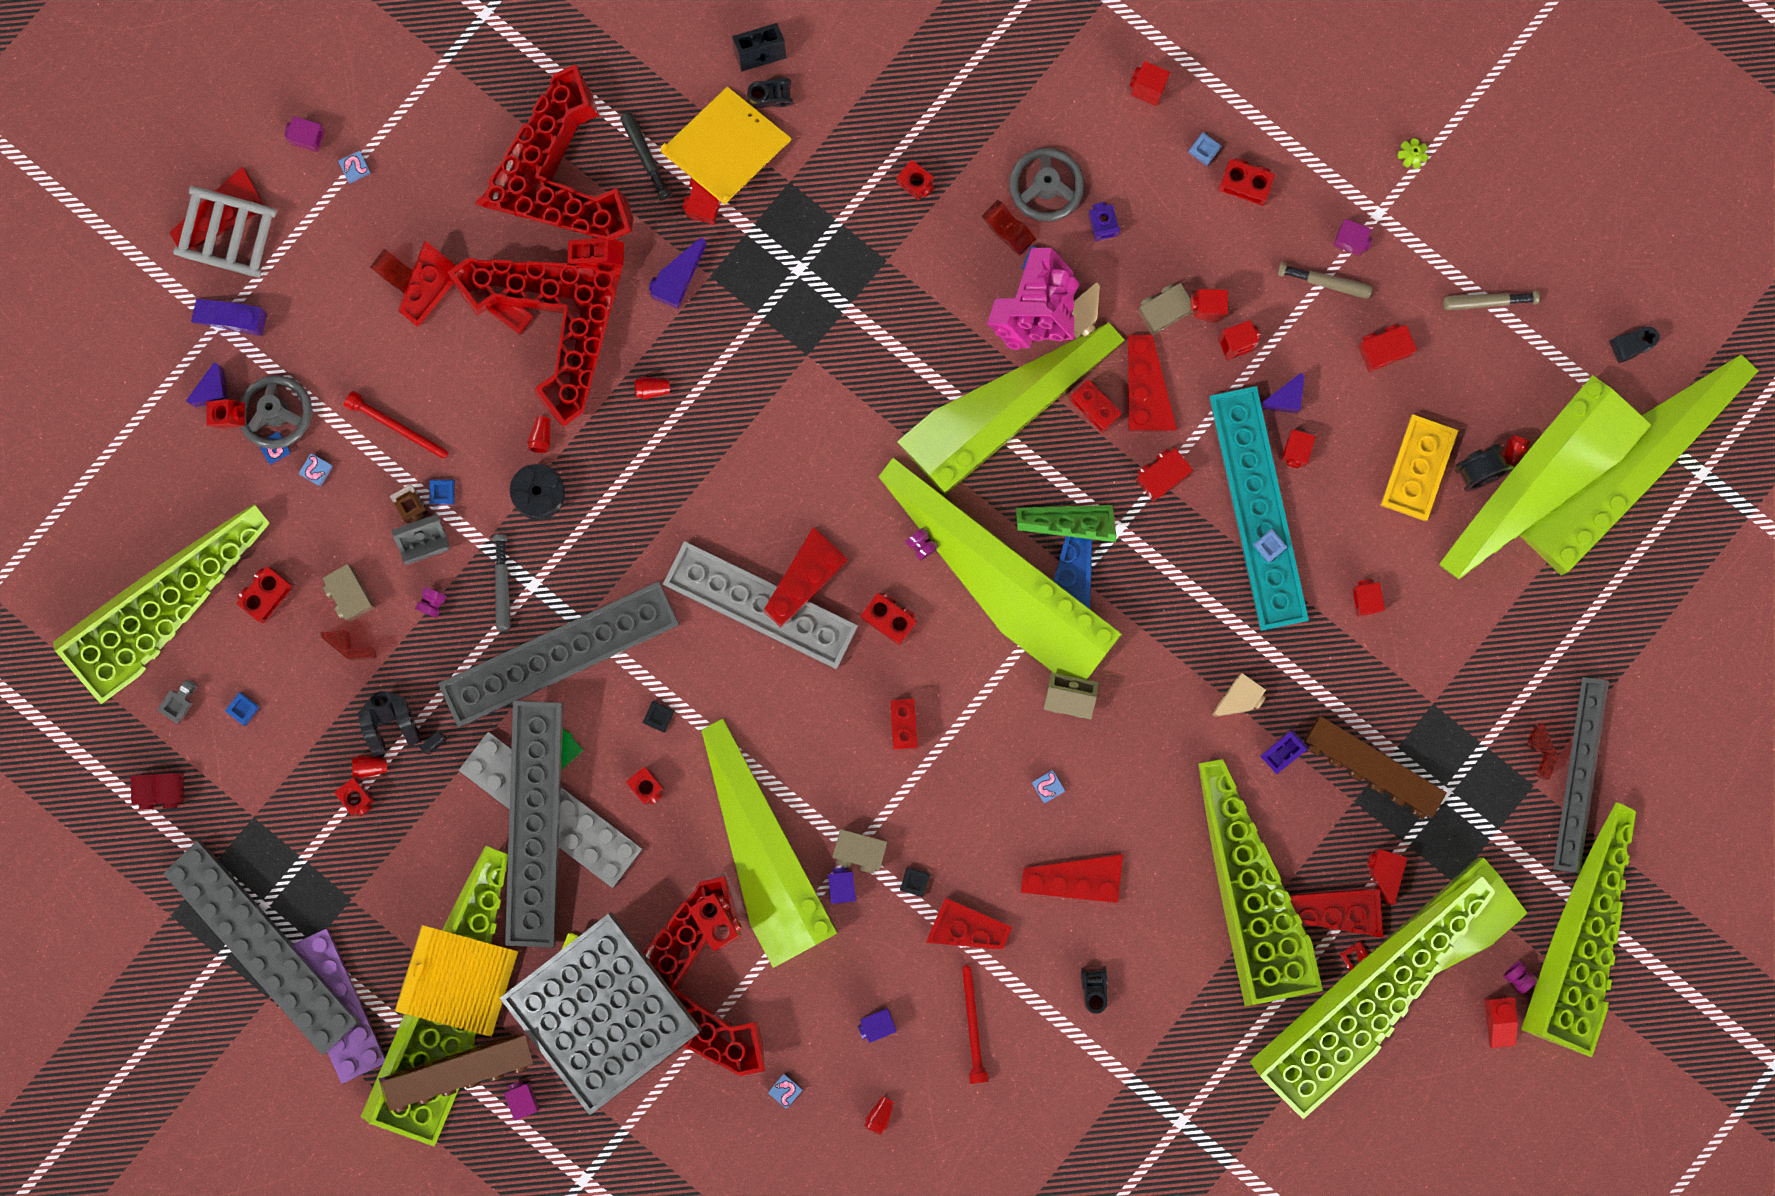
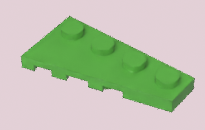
(1073, 521)

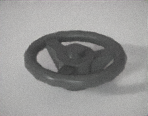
(1046, 184)
(275, 411)

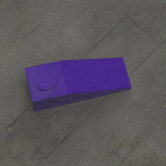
(676, 276)
(230, 316)

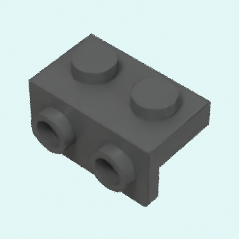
(421, 539)

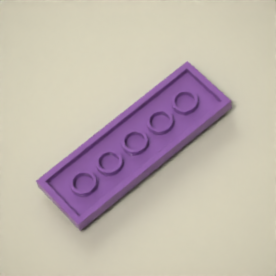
(359, 1048)

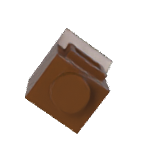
(402, 496)

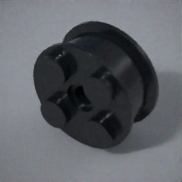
(1483, 467)
(530, 479)

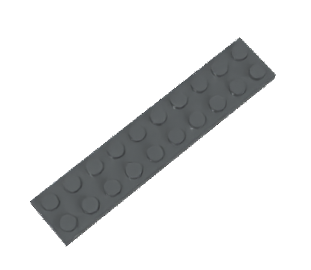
(558, 654)
(534, 824)
(261, 947)

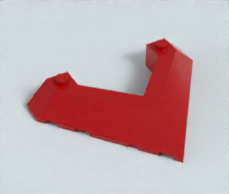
(524, 177)
(578, 291)
(672, 956)

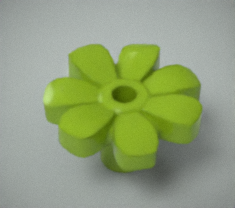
(1413, 153)

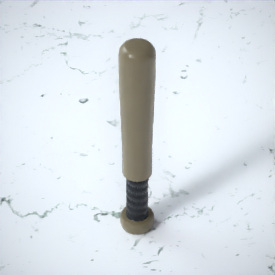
(1336, 283)
(1462, 302)

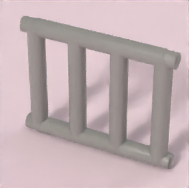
(206, 255)

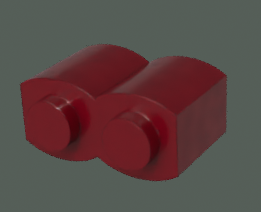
(157, 789)

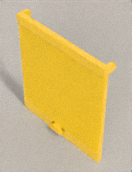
(725, 145)
(456, 981)

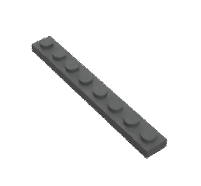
(1581, 775)

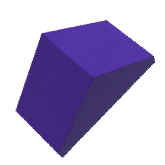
(210, 388)
(1286, 398)
(1284, 751)

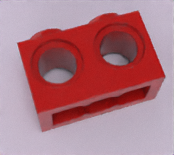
(1244, 188)
(596, 252)
(1239, 339)
(1095, 406)
(269, 598)
(885, 623)
(903, 724)
(710, 926)

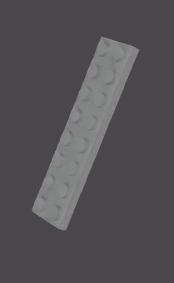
(744, 599)
(581, 830)

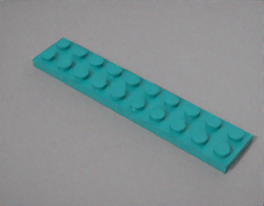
(1258, 506)

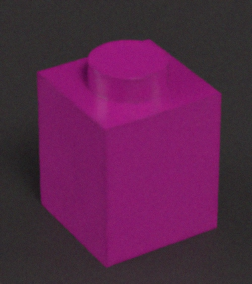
(304, 134)
(1353, 237)
(521, 1100)

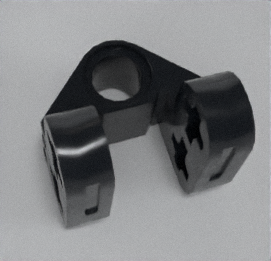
(381, 709)

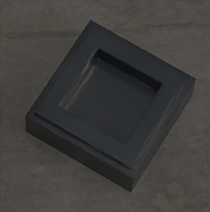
(658, 716)
(433, 743)
(914, 882)

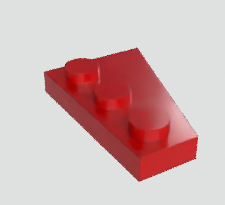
(426, 285)
(966, 927)

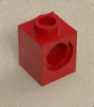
(914, 170)
(225, 414)
(1298, 449)
(1368, 598)
(636, 781)
(344, 794)

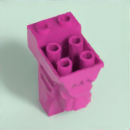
(1041, 304)

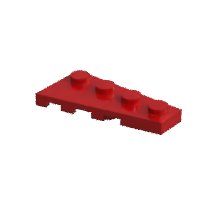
(238, 186)
(1147, 393)
(807, 574)
(1082, 879)
(1342, 910)

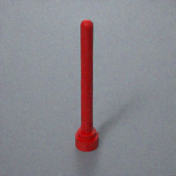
(355, 402)
(978, 1072)

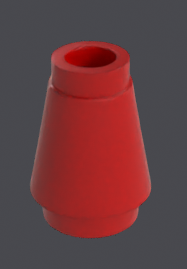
(651, 387)
(540, 436)
(1516, 450)
(368, 766)
(879, 1117)

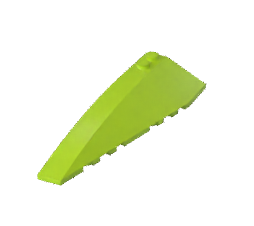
(976, 425)
(1576, 449)
(132, 628)
(772, 880)
(1492, 923)
(1265, 932)
(1575, 974)

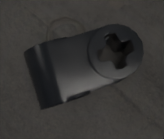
(772, 93)
(1631, 344)
(1094, 987)

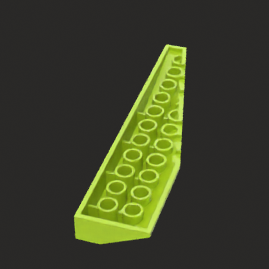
(1585, 517)
(1007, 587)
(1362, 1008)
(424, 1040)

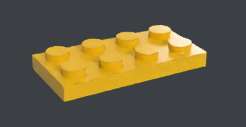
(1419, 467)

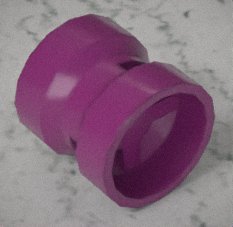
(922, 544)
(430, 602)
(1520, 977)

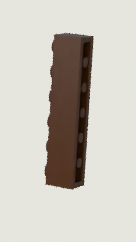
(1374, 767)
(455, 1071)

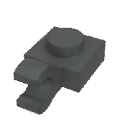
(176, 703)

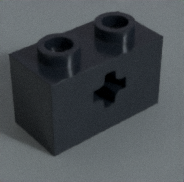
(759, 47)

